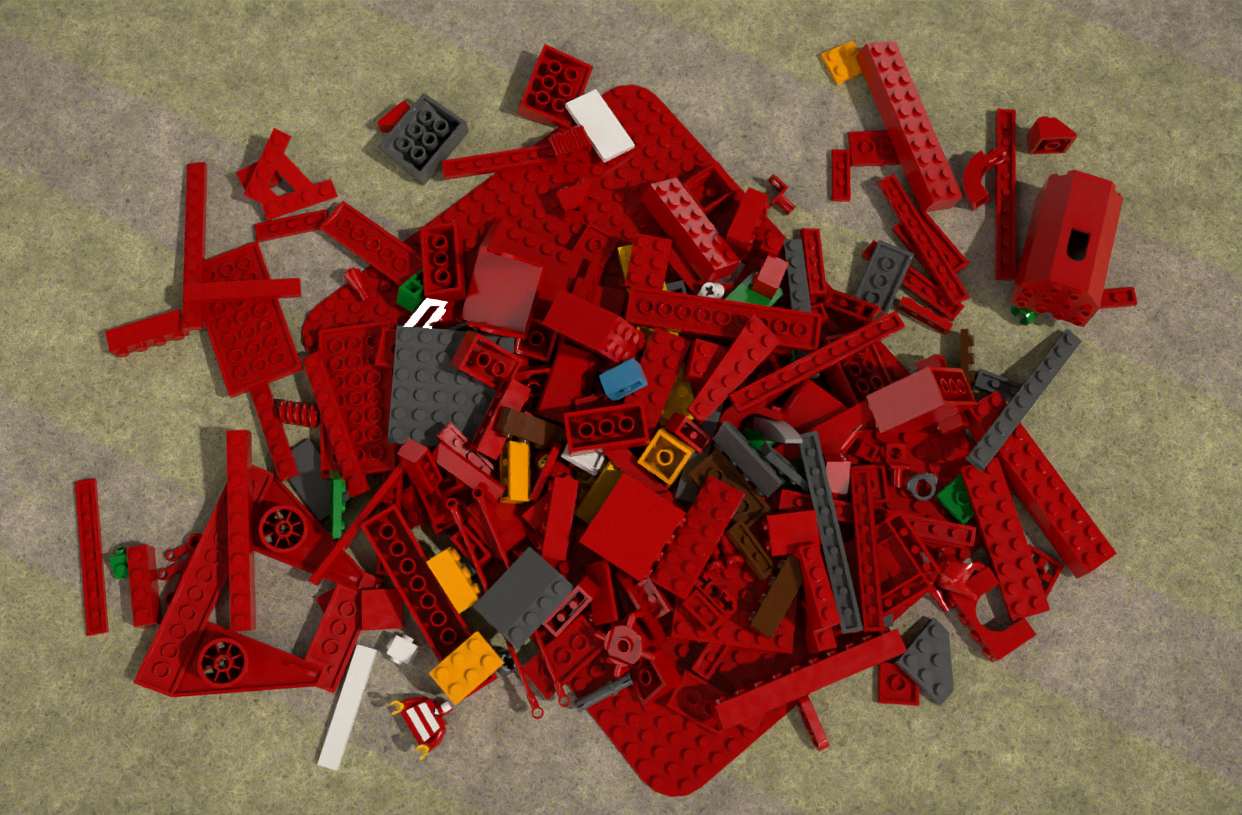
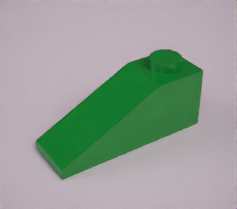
(412, 292)

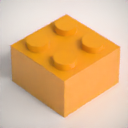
(666, 456)

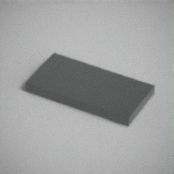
(884, 275)
(309, 482)

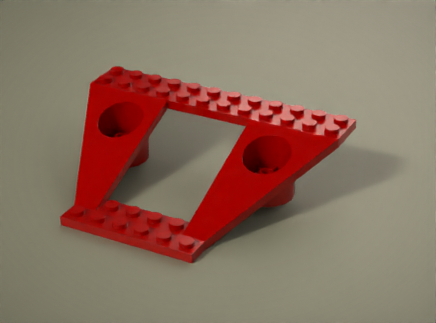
(177, 651)

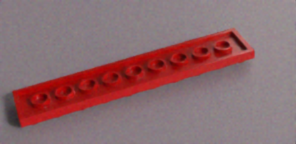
(720, 317)

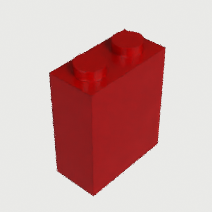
(790, 530)

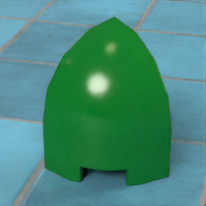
(756, 438)

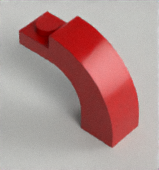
(974, 172)
(730, 414)

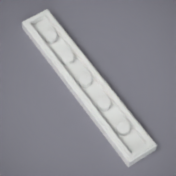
(347, 707)

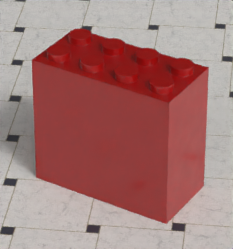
(594, 328)
(920, 400)
(633, 527)

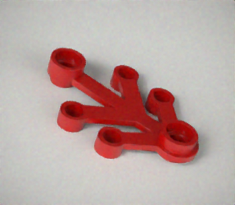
(181, 566)

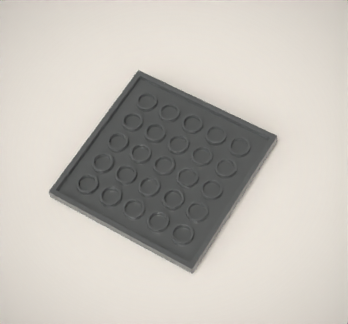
(431, 391)

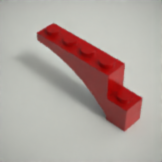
(820, 603)

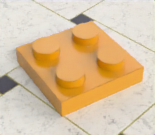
(842, 62)

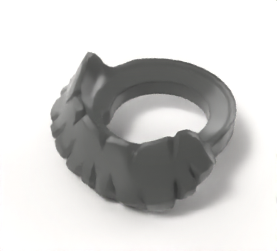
(912, 483)

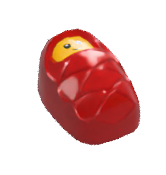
(559, 468)

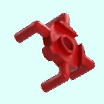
(635, 640)

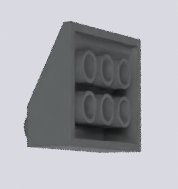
(424, 138)
(748, 459)
(523, 597)

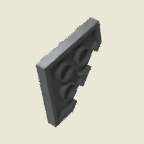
(930, 661)

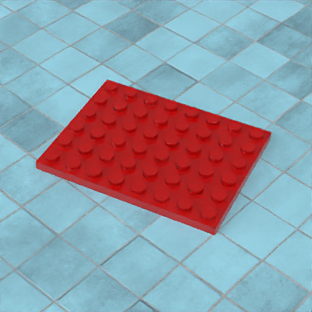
(746, 590)

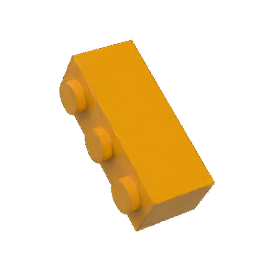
(515, 472)
(455, 579)

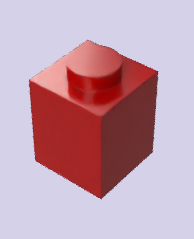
(772, 245)

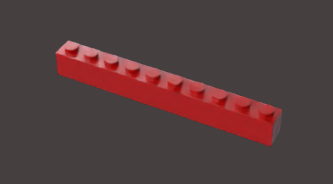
(240, 531)
(807, 679)

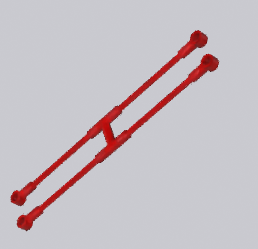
(458, 520)

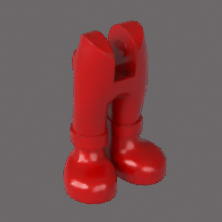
(732, 560)

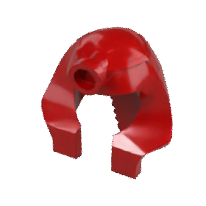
(955, 574)

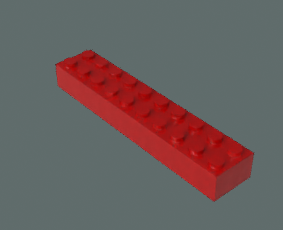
(908, 126)
(1043, 493)
(417, 584)

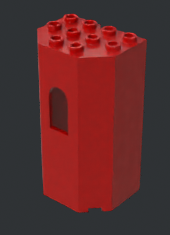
(1046, 275)

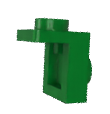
(119, 562)

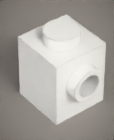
(402, 649)

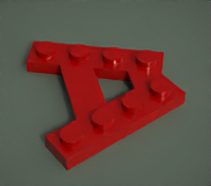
(275, 159)

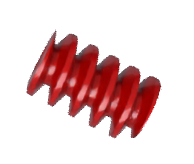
(298, 415)

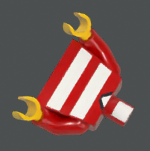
(424, 720)

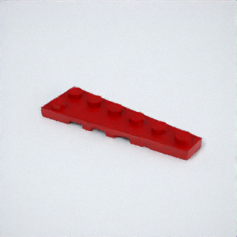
(743, 356)

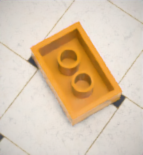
(466, 667)

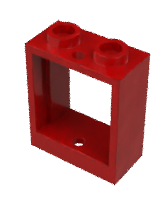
(722, 177)

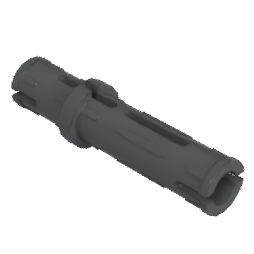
(603, 692)

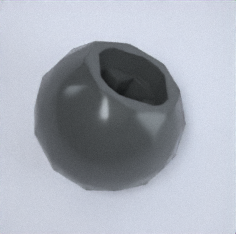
(504, 669)

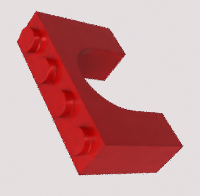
(994, 644)

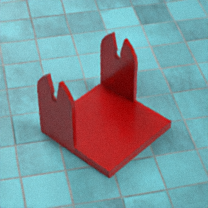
(503, 293)

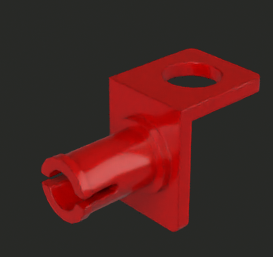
(780, 200)
(896, 465)

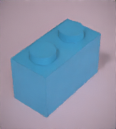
(623, 379)

